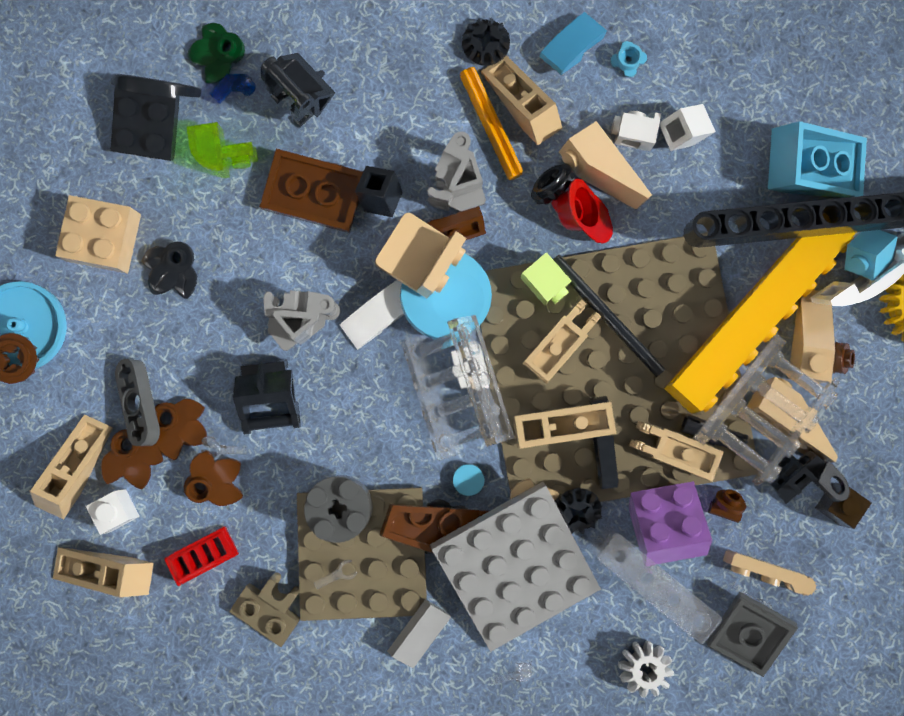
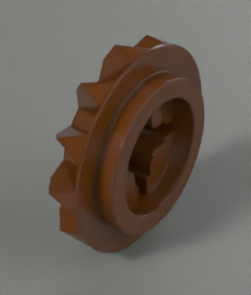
(27, 355)

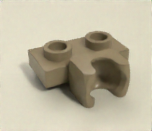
(268, 610)

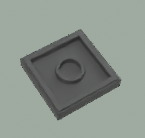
(752, 634)

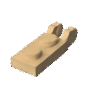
(559, 344)
(680, 452)
(770, 573)

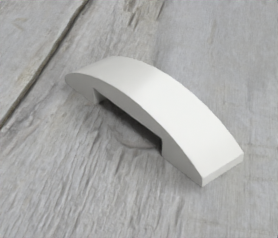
(863, 288)
(374, 316)

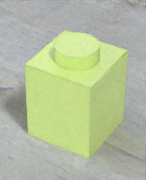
(546, 280)

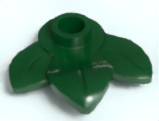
(211, 51)

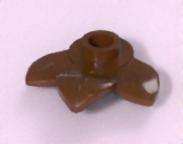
(183, 427)
(131, 464)
(216, 477)

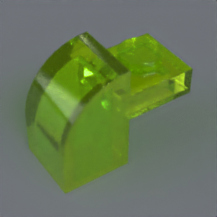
(210, 151)

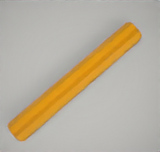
(491, 123)

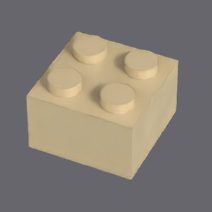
(98, 234)

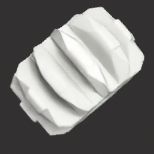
(640, 680)

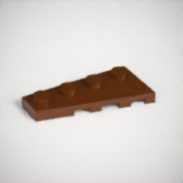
(424, 524)

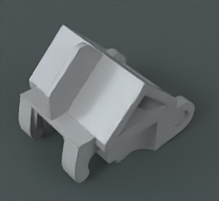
(457, 177)
(298, 316)

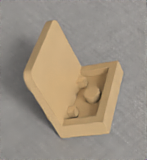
(420, 255)

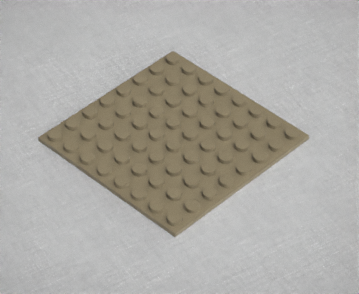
(672, 305)

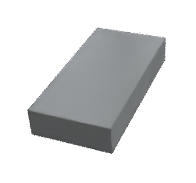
(419, 634)

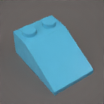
(816, 161)

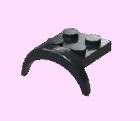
(146, 115)

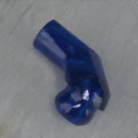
(233, 83)

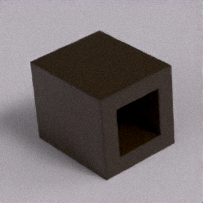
(847, 512)

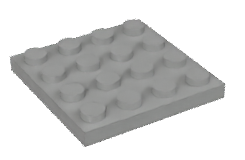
(515, 566)

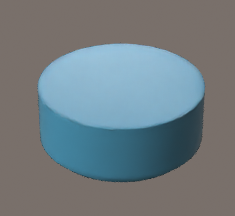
(468, 480)

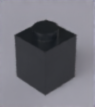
(379, 191)

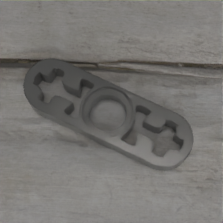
(133, 381)

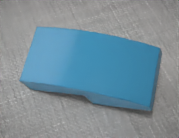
(570, 44)

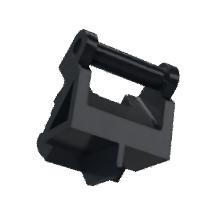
(295, 78)
(263, 386)

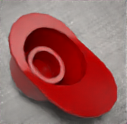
(583, 211)

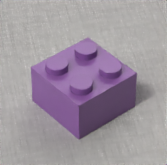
(670, 523)

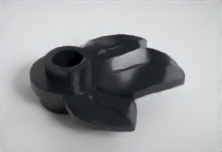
(167, 272)

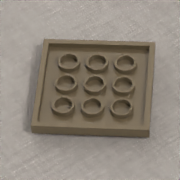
(388, 575)

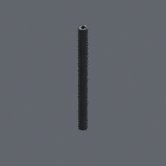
(610, 318)

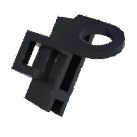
(809, 468)

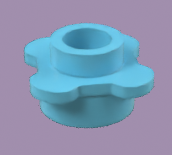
(630, 50)

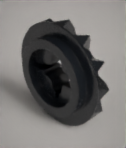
(494, 51)
(552, 183)
(580, 500)

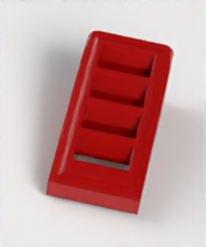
(176, 568)

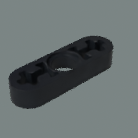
(605, 455)

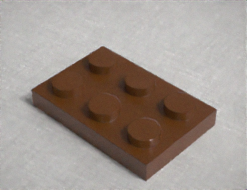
(311, 190)

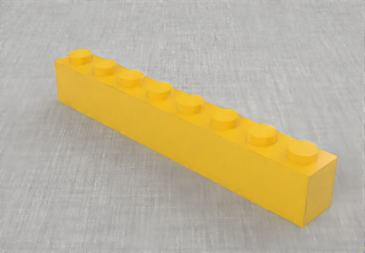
(755, 319)

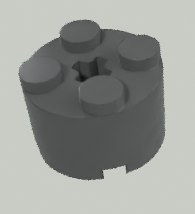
(328, 524)

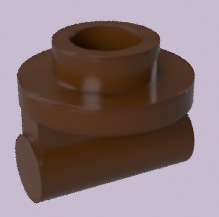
(843, 358)
(728, 505)

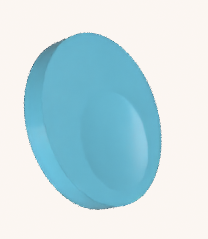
(463, 295)
(33, 314)

